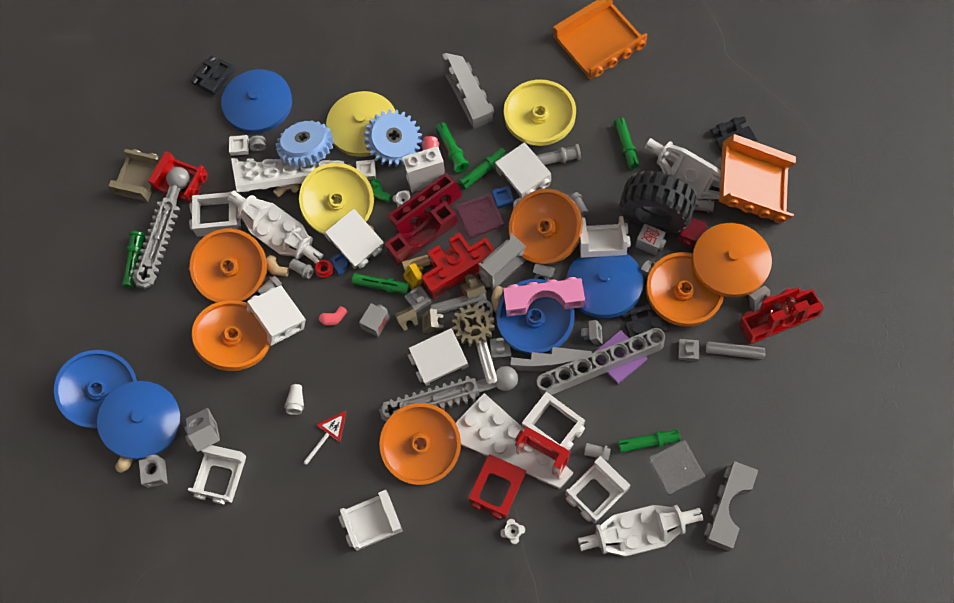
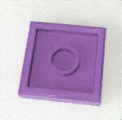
(620, 373)

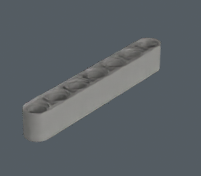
(606, 354)

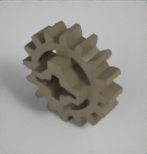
(473, 316)

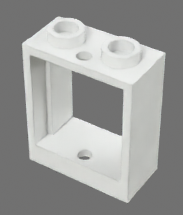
(212, 199)
(539, 409)

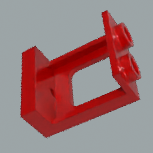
(168, 162)
(545, 446)
(505, 470)

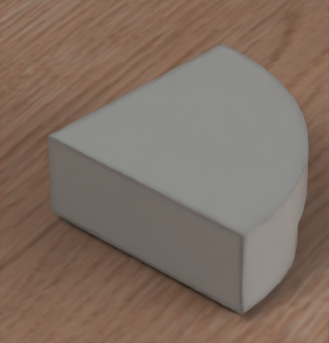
(646, 268)

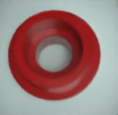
(324, 264)

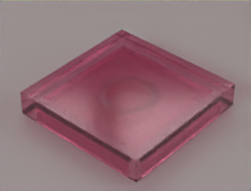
(480, 215)

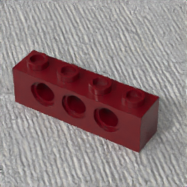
(416, 209)

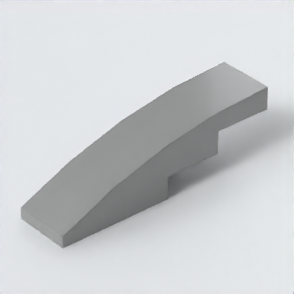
(548, 362)

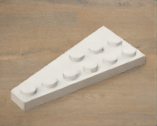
(270, 173)
(493, 432)

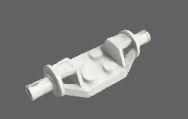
(688, 167)
(275, 227)
(640, 530)

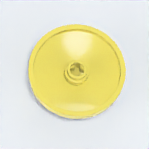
(539, 112)
(349, 120)
(332, 193)

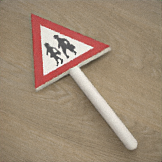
(332, 427)

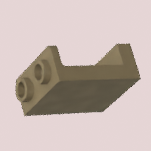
(135, 175)

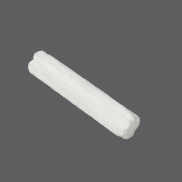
(487, 363)

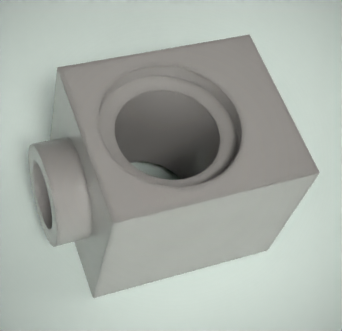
(159, 477)

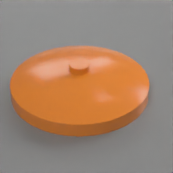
(547, 225)
(731, 260)
(228, 265)
(678, 293)
(229, 336)
(420, 443)

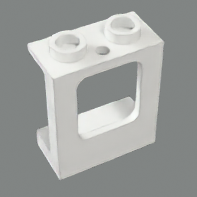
(222, 458)
(608, 479)

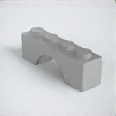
(722, 530)

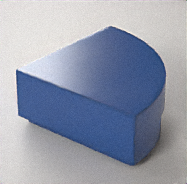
(340, 263)

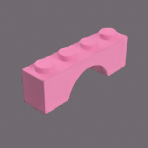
(567, 292)

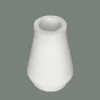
(294, 402)

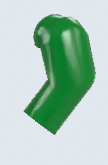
(378, 192)

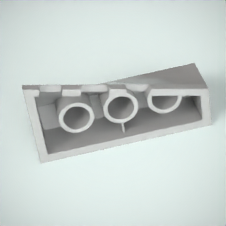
(467, 90)

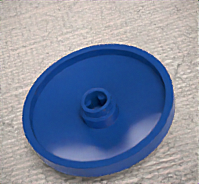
(256, 101)
(609, 284)
(540, 328)
(86, 383)
(138, 420)

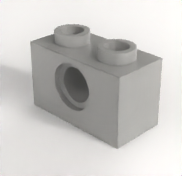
(201, 430)

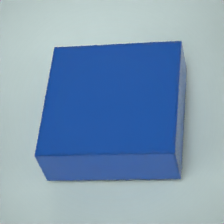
(502, 197)

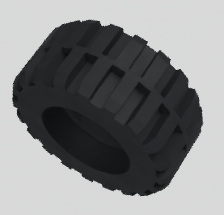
(658, 201)

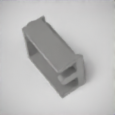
(502, 262)

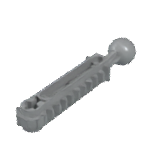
(166, 215)
(454, 393)

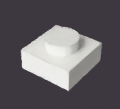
(238, 145)
(367, 168)

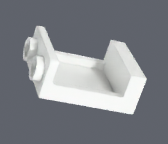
(423, 168)
(524, 170)
(355, 239)
(604, 239)
(276, 314)
(437, 357)
(370, 521)

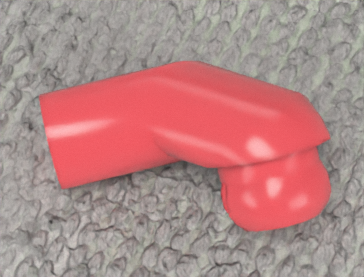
(333, 318)

